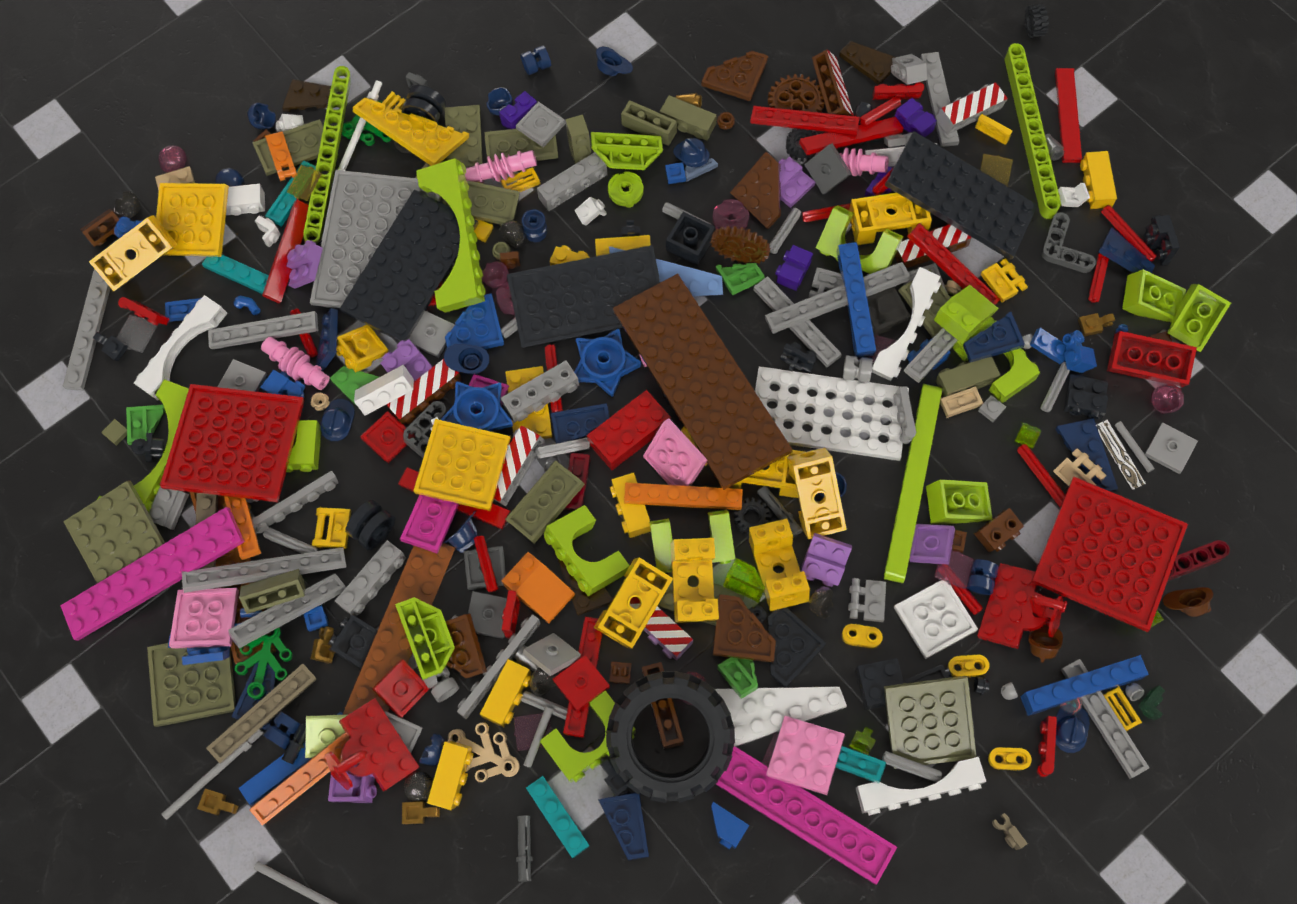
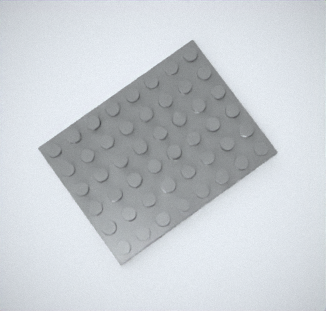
(356, 222)

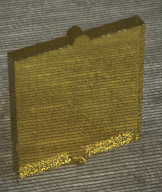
(997, 167)
(304, 182)

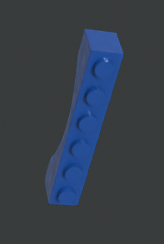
(859, 313)
(1083, 685)

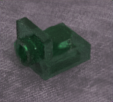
(1152, 699)

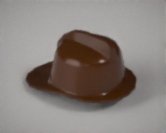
(1190, 601)
(1043, 645)

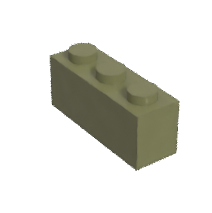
(689, 117)
(648, 122)
(578, 138)
(967, 375)
(272, 591)

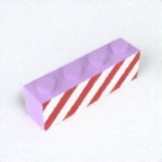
(665, 632)

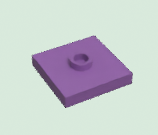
(932, 544)

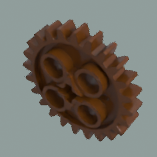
(796, 98)
(740, 245)

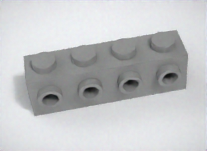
(572, 181)
(540, 391)
(371, 579)

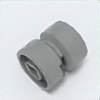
(857, 368)
(445, 687)

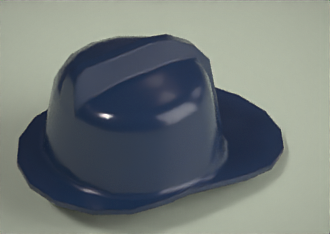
(611, 62)
(692, 152)
(466, 358)
(337, 420)
(465, 536)
(1072, 730)

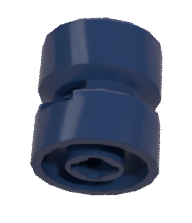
(529, 60)
(534, 225)
(982, 578)
(279, 737)

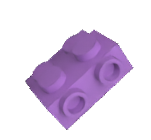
(793, 182)
(304, 262)
(409, 356)
(825, 560)
(361, 792)

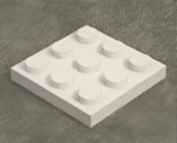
(935, 618)

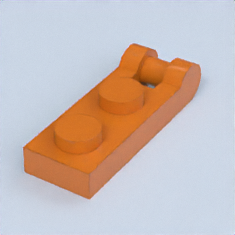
(280, 155)

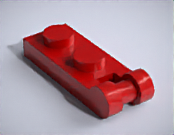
(886, 92)
(143, 311)
(1047, 746)

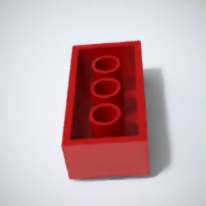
(1151, 359)
(628, 430)

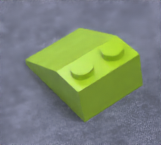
(1152, 296)
(965, 313)
(1198, 316)
(958, 502)

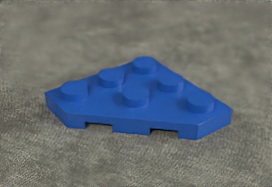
(477, 326)

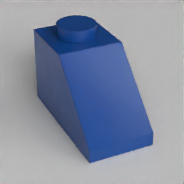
(728, 827)

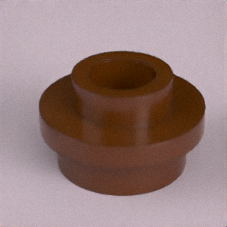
(725, 116)

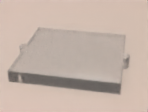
(136, 333)

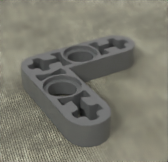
(1059, 250)
(420, 431)

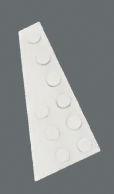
(765, 708)

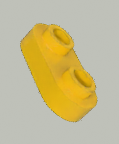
(862, 636)
(967, 665)
(1008, 758)

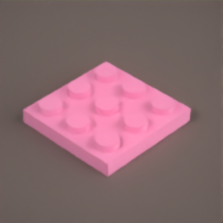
(674, 456)
(204, 618)
(805, 755)

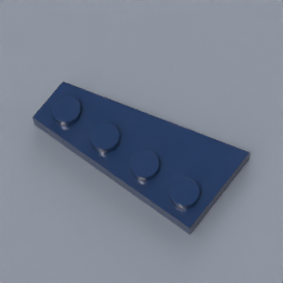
(1086, 438)

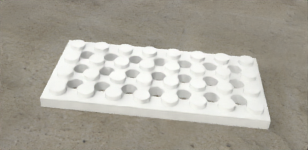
(840, 387)

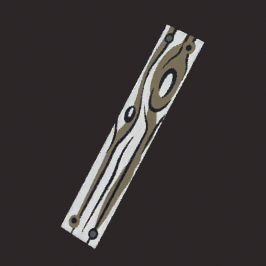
(1120, 455)

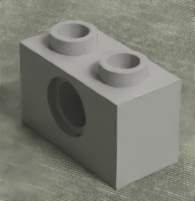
(909, 69)

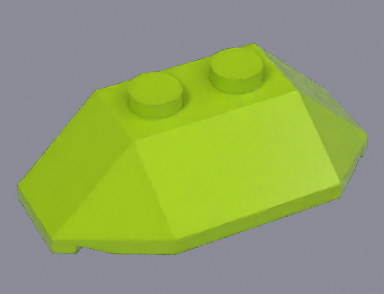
(626, 150)
(426, 635)

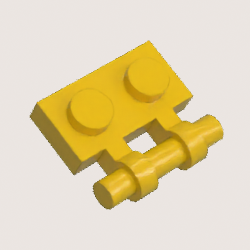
(999, 281)

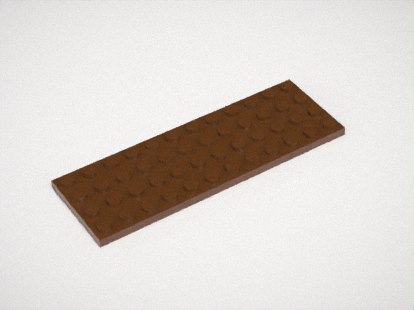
(702, 381)

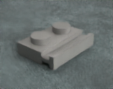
(168, 507)

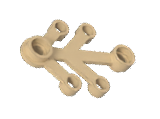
(487, 753)

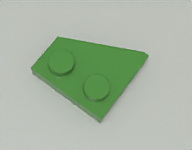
(740, 276)
(349, 381)
(142, 421)
(739, 675)

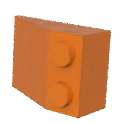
(538, 587)

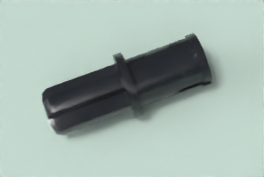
(295, 744)

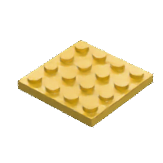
(193, 217)
(462, 464)

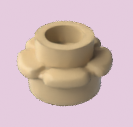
(952, 287)
(320, 397)

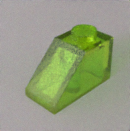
(744, 580)

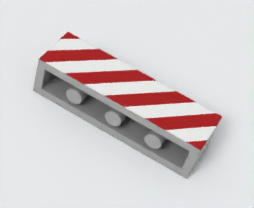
(968, 109)
(518, 459)

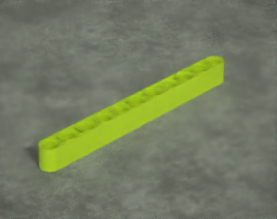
(1026, 104)
(328, 148)
(913, 484)

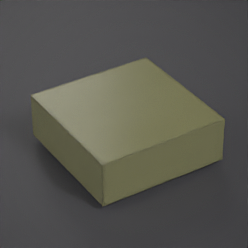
(115, 432)

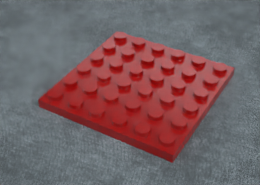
(233, 443)
(1110, 554)

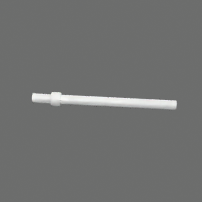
(373, 95)

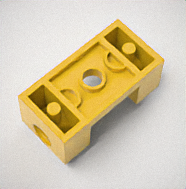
(871, 216)
(148, 241)
(816, 474)
(775, 476)
(773, 547)
(695, 559)
(620, 619)

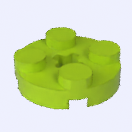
(627, 198)

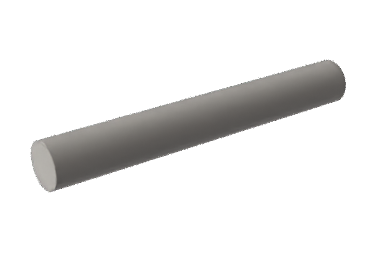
(1134, 447)
(538, 736)

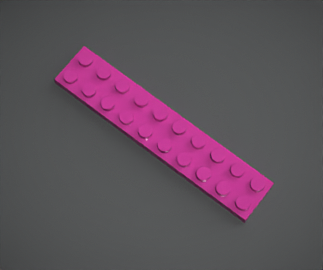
(433, 516)
(152, 573)
(807, 817)

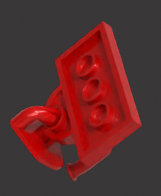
(1018, 608)
(373, 747)

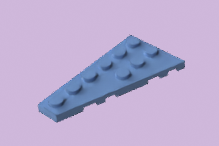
(697, 281)

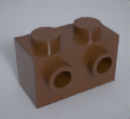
(100, 228)
(999, 530)

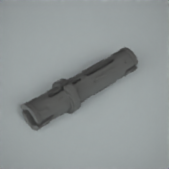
(778, 509)
(524, 849)

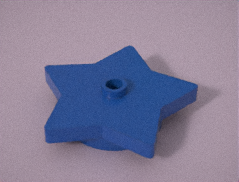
(605, 374)
(474, 399)

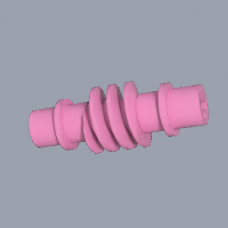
(860, 162)
(501, 167)
(295, 363)

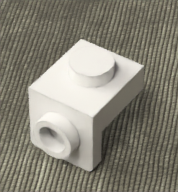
(289, 122)
(1073, 196)
(590, 210)
(271, 232)

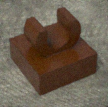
(620, 673)

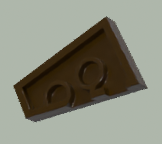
(868, 61)
(306, 95)
(580, 600)

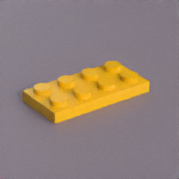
(536, 421)

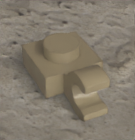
(1013, 836)

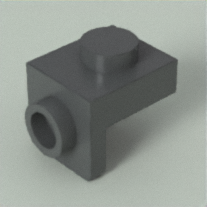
(413, 79)

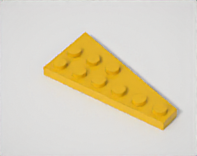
(413, 132)

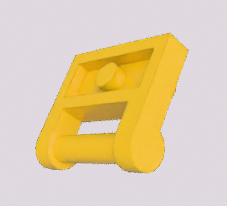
(336, 529)

